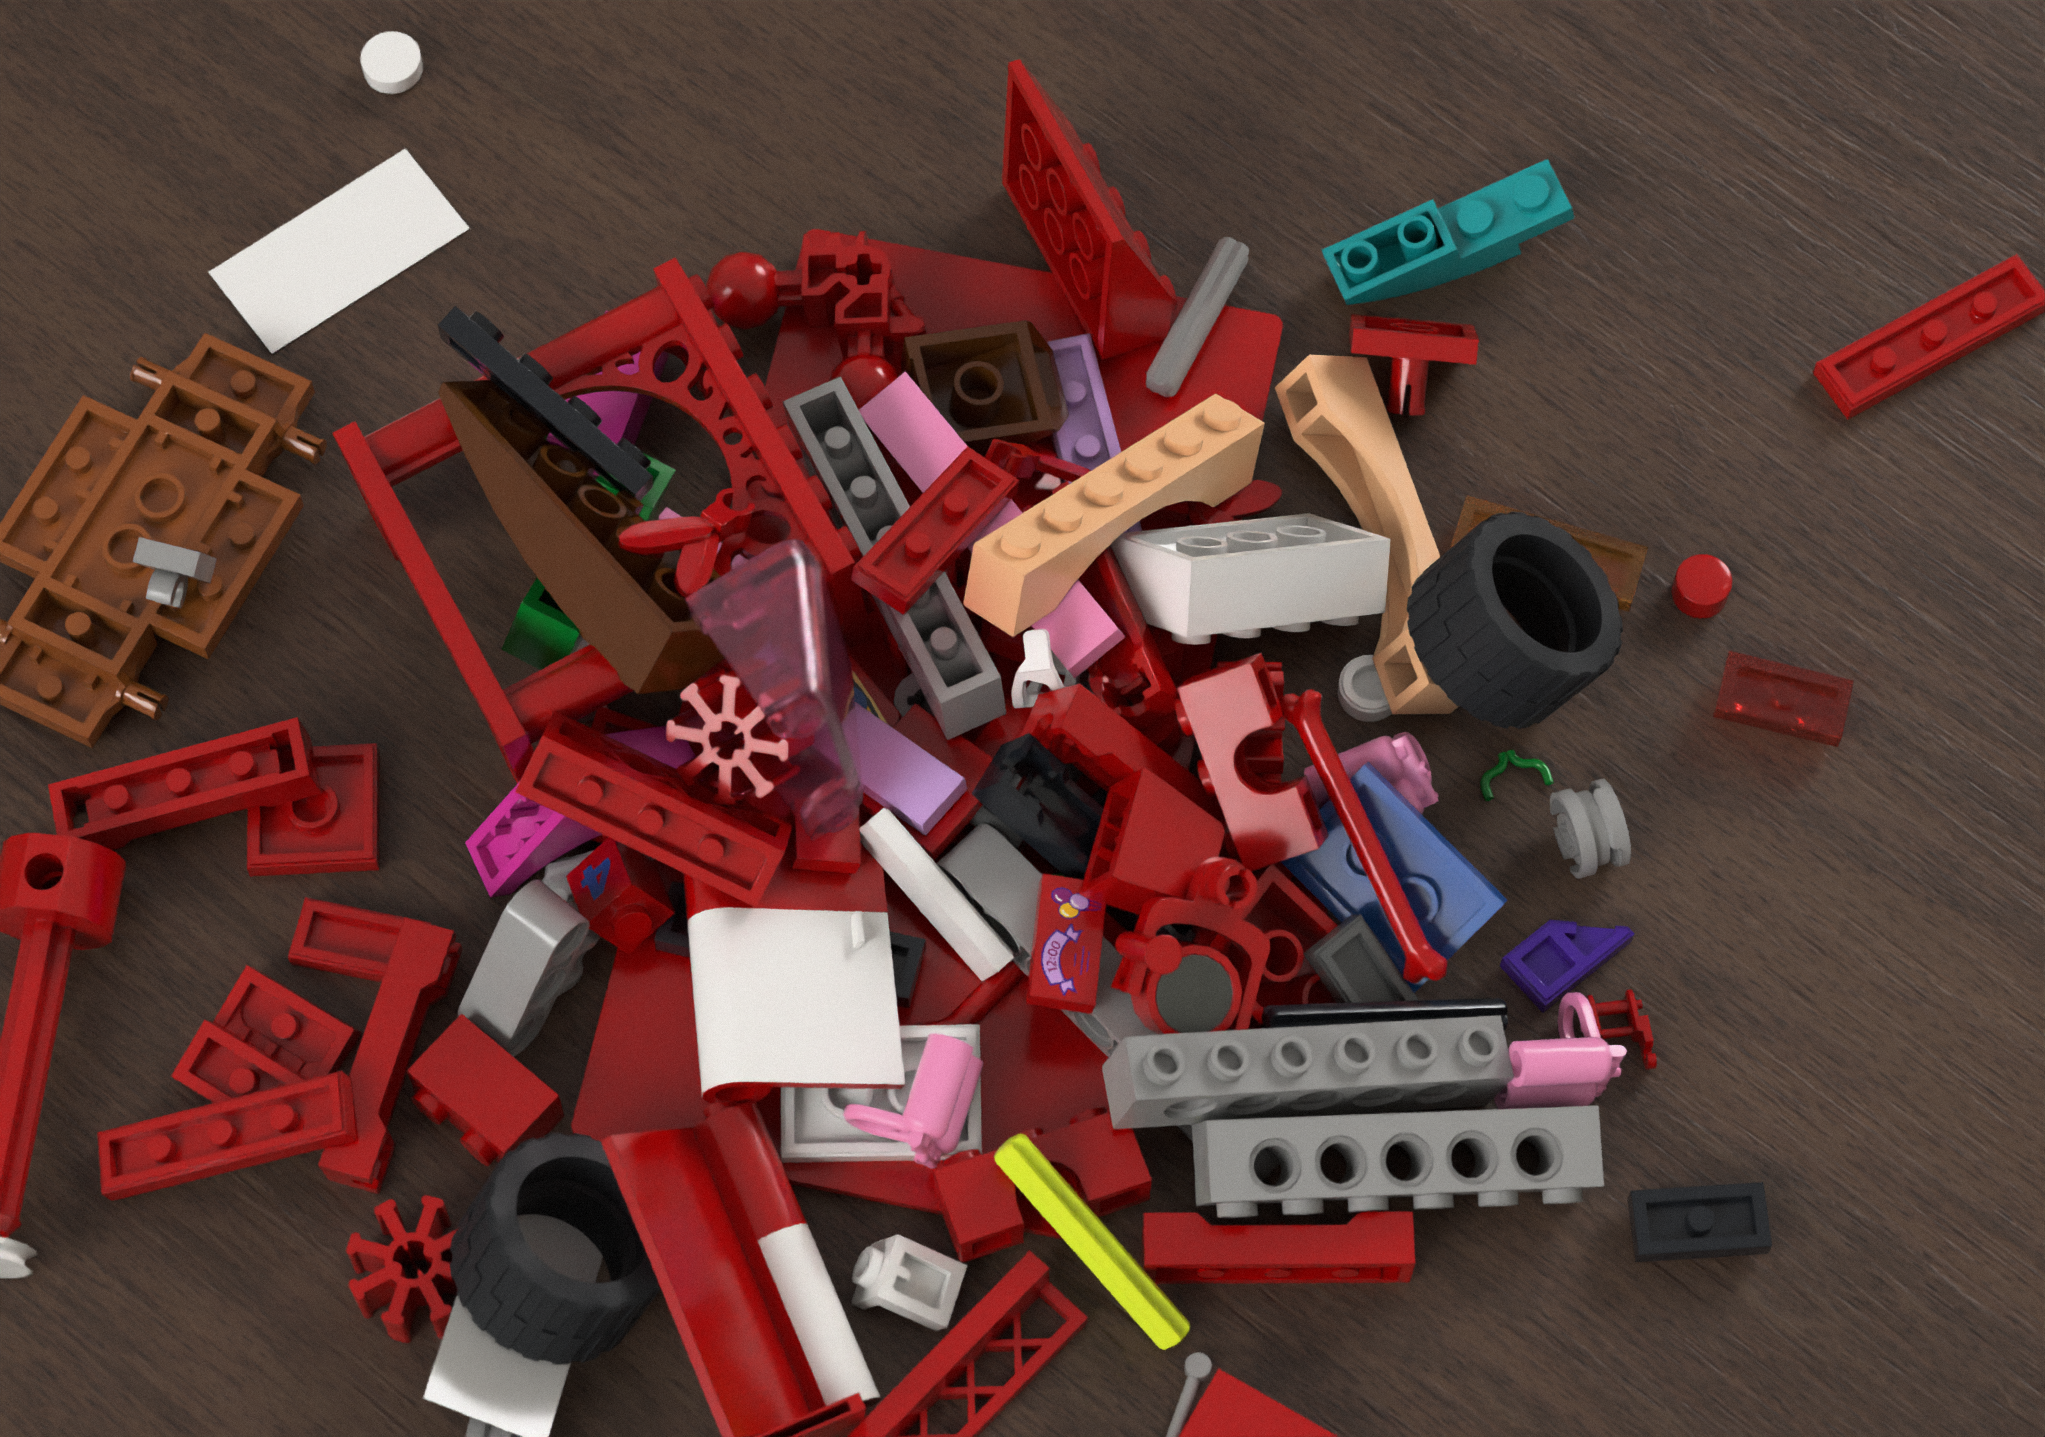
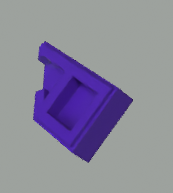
(1561, 958)

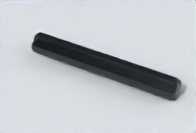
(1369, 1012)

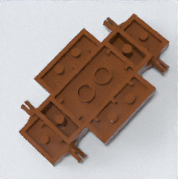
(172, 476)

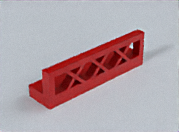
(654, 809)
(965, 1344)

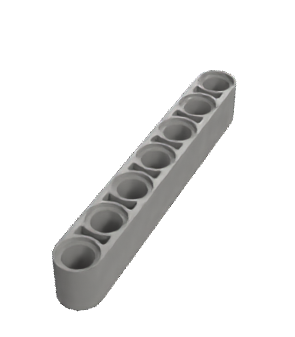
(1005, 893)

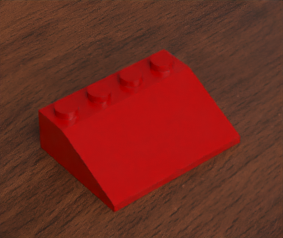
(1080, 223)

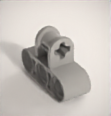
(527, 966)

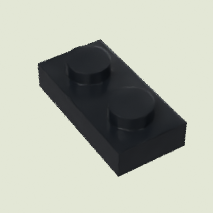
(1699, 1222)

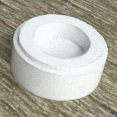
(391, 62)
(1362, 691)

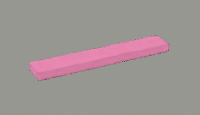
(925, 448)

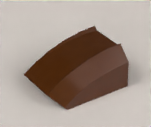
(989, 382)

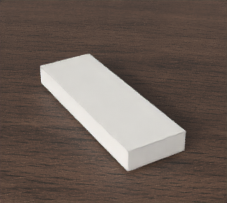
(934, 894)

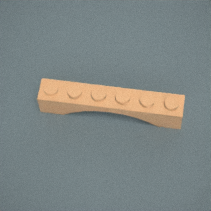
(1346, 429)
(1039, 555)

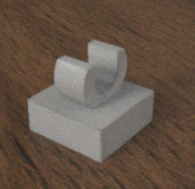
(172, 569)

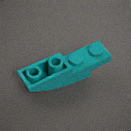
(1450, 241)

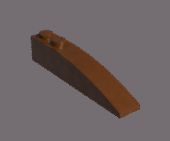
(570, 537)

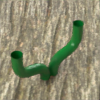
(1518, 762)

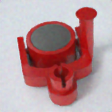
(1185, 983)

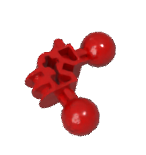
(835, 286)

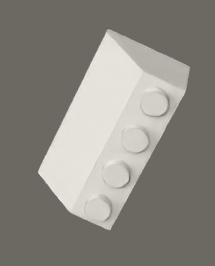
(1254, 575)

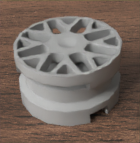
(1591, 828)

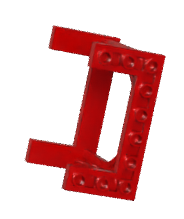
(664, 319)

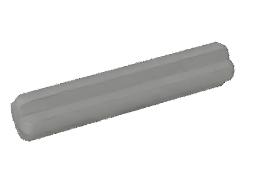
(1197, 317)

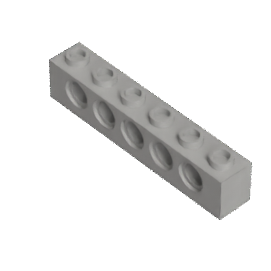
(866, 499)
(1306, 1071)
(1563, 1136)

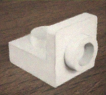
(908, 1281)

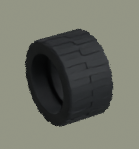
(1480, 651)
(519, 1295)

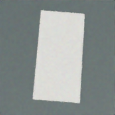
(338, 251)
(499, 1383)

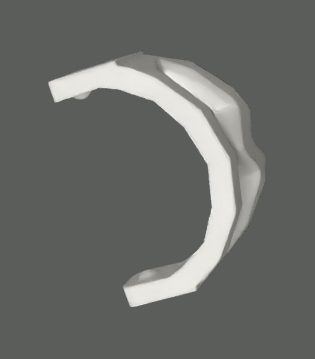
(1040, 668)

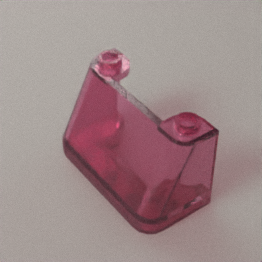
(790, 654)

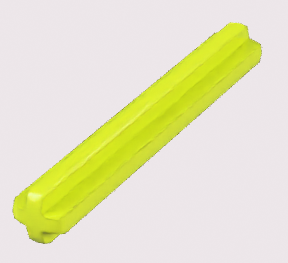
(1092, 1241)

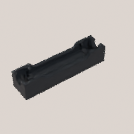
(1051, 814)

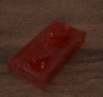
(1783, 698)

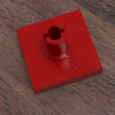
(1412, 346)

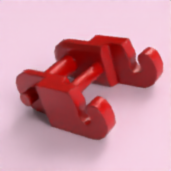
(1638, 1028)

